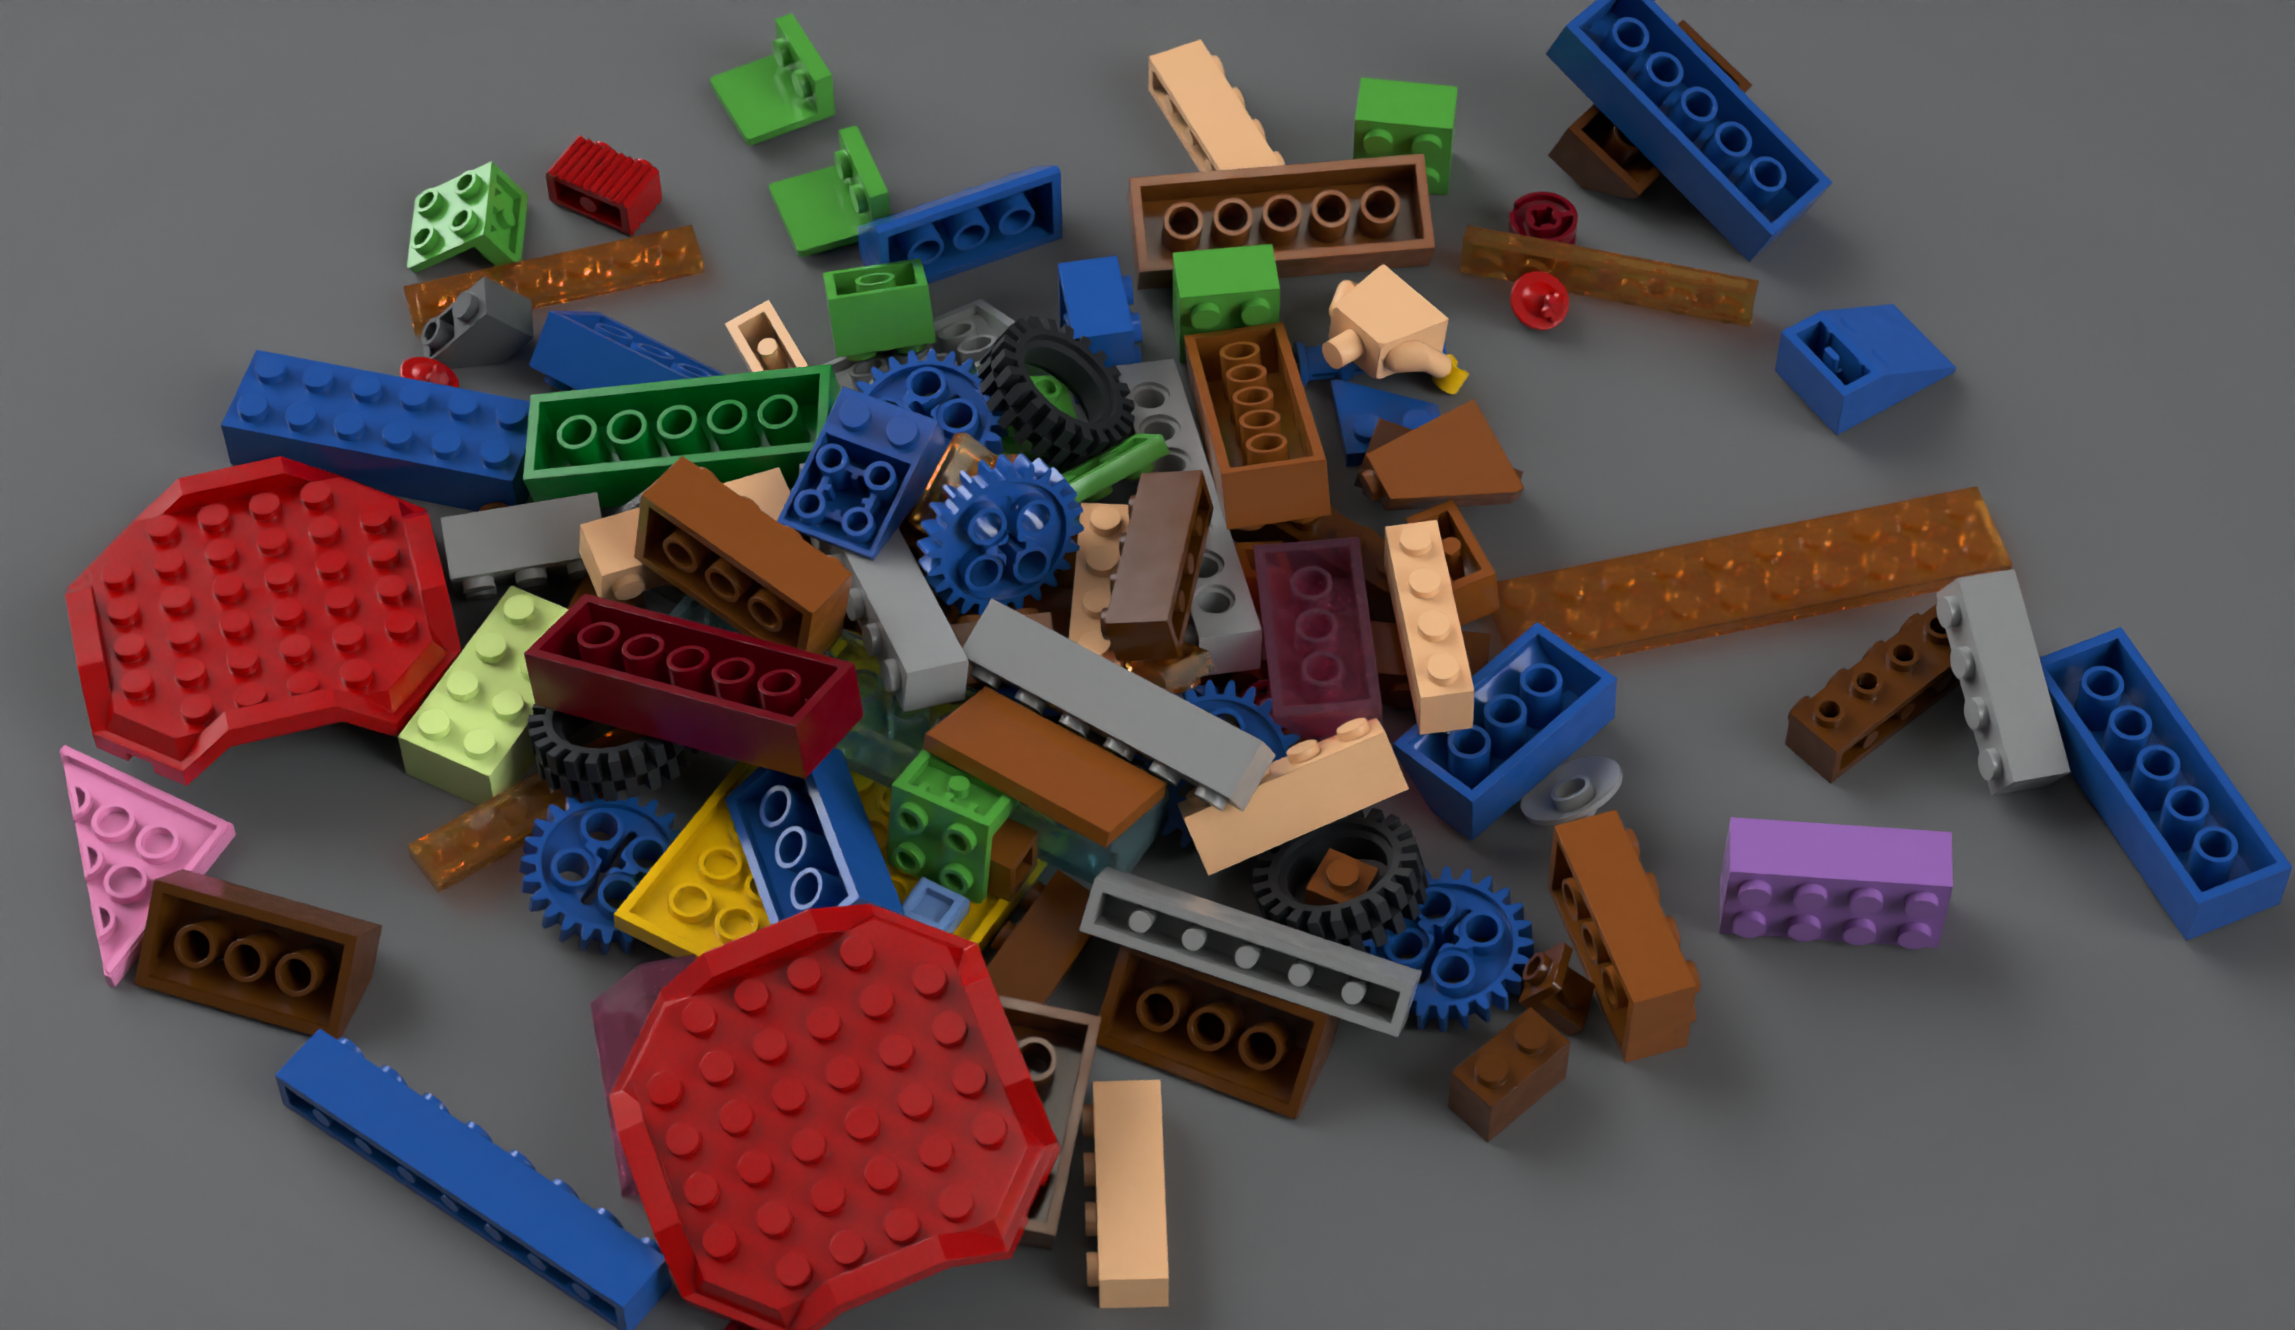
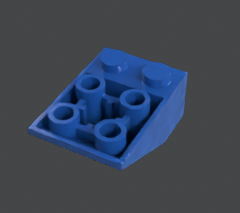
(1857, 362)
(863, 473)

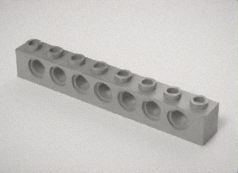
(1222, 606)

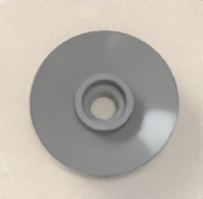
(1572, 791)

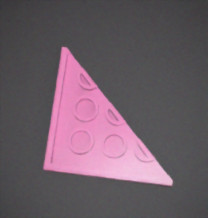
(128, 840)

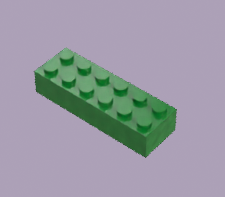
(633, 433)

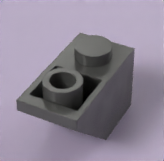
(479, 327)

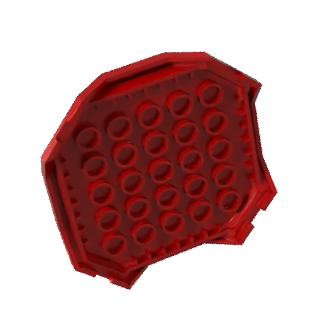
(258, 614)
(830, 1117)

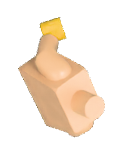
(1389, 331)

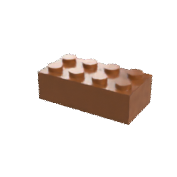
(740, 560)
(1622, 935)

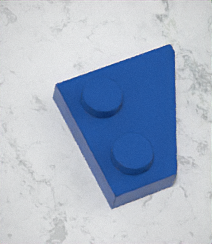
(1359, 409)

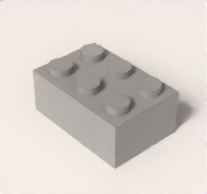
(517, 545)

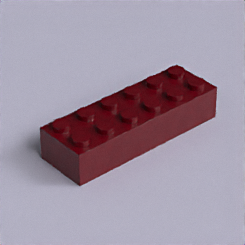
(695, 685)

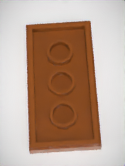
(1045, 766)

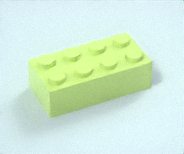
(475, 721)

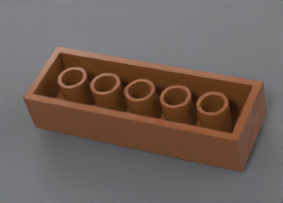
(1313, 214)
(1257, 427)

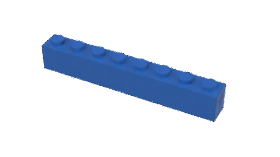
(475, 1180)

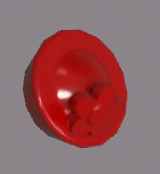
(1539, 300)
(429, 371)

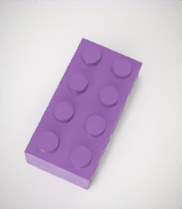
(1835, 882)

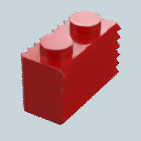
(604, 184)

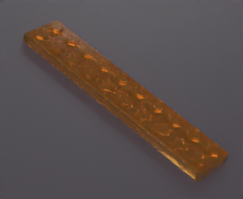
(1757, 576)

